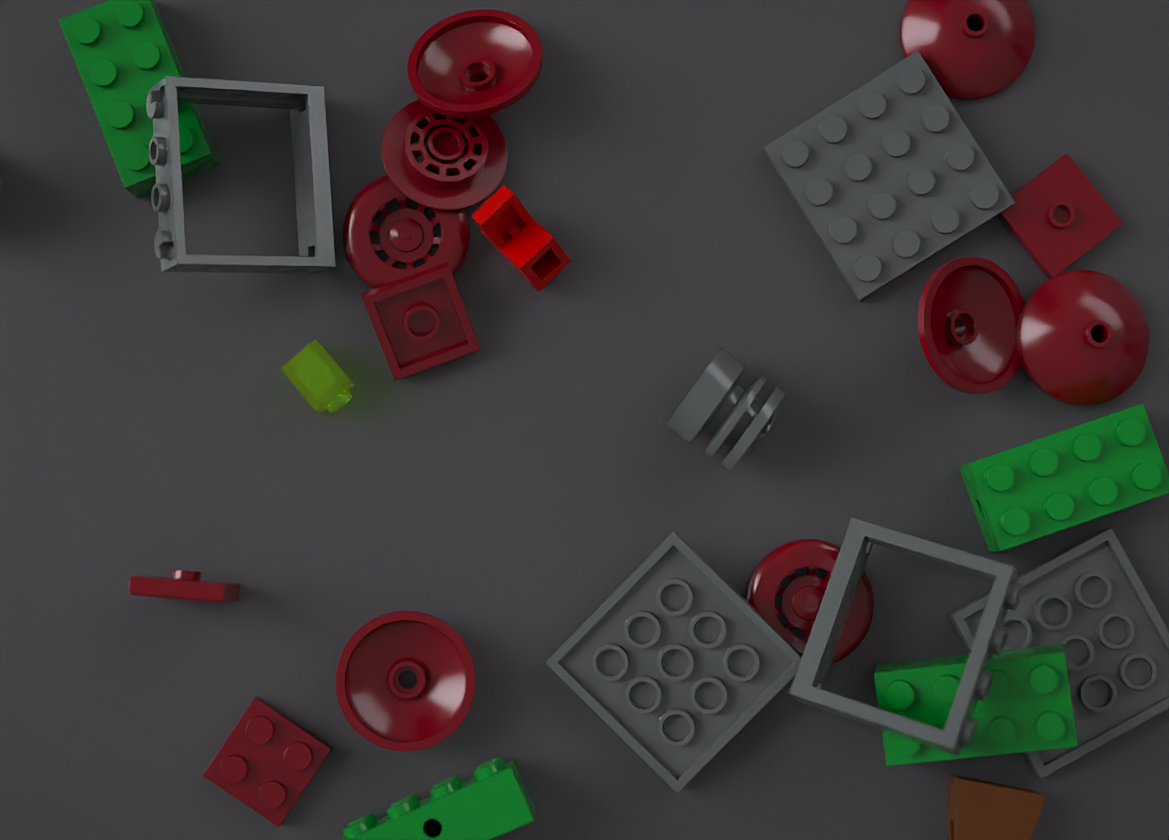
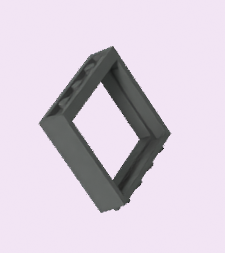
(309, 163)
(834, 612)

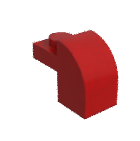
(520, 239)

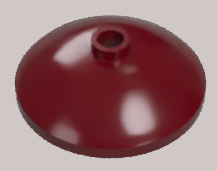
(964, 60)
(475, 63)
(971, 324)
(1058, 342)
(371, 685)

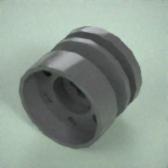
(726, 410)

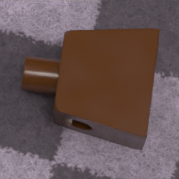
(991, 810)

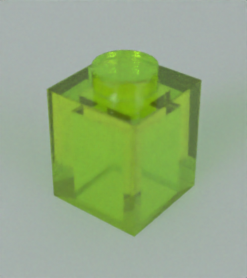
(319, 378)

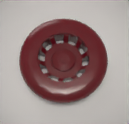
(446, 148)
(404, 235)
(804, 594)

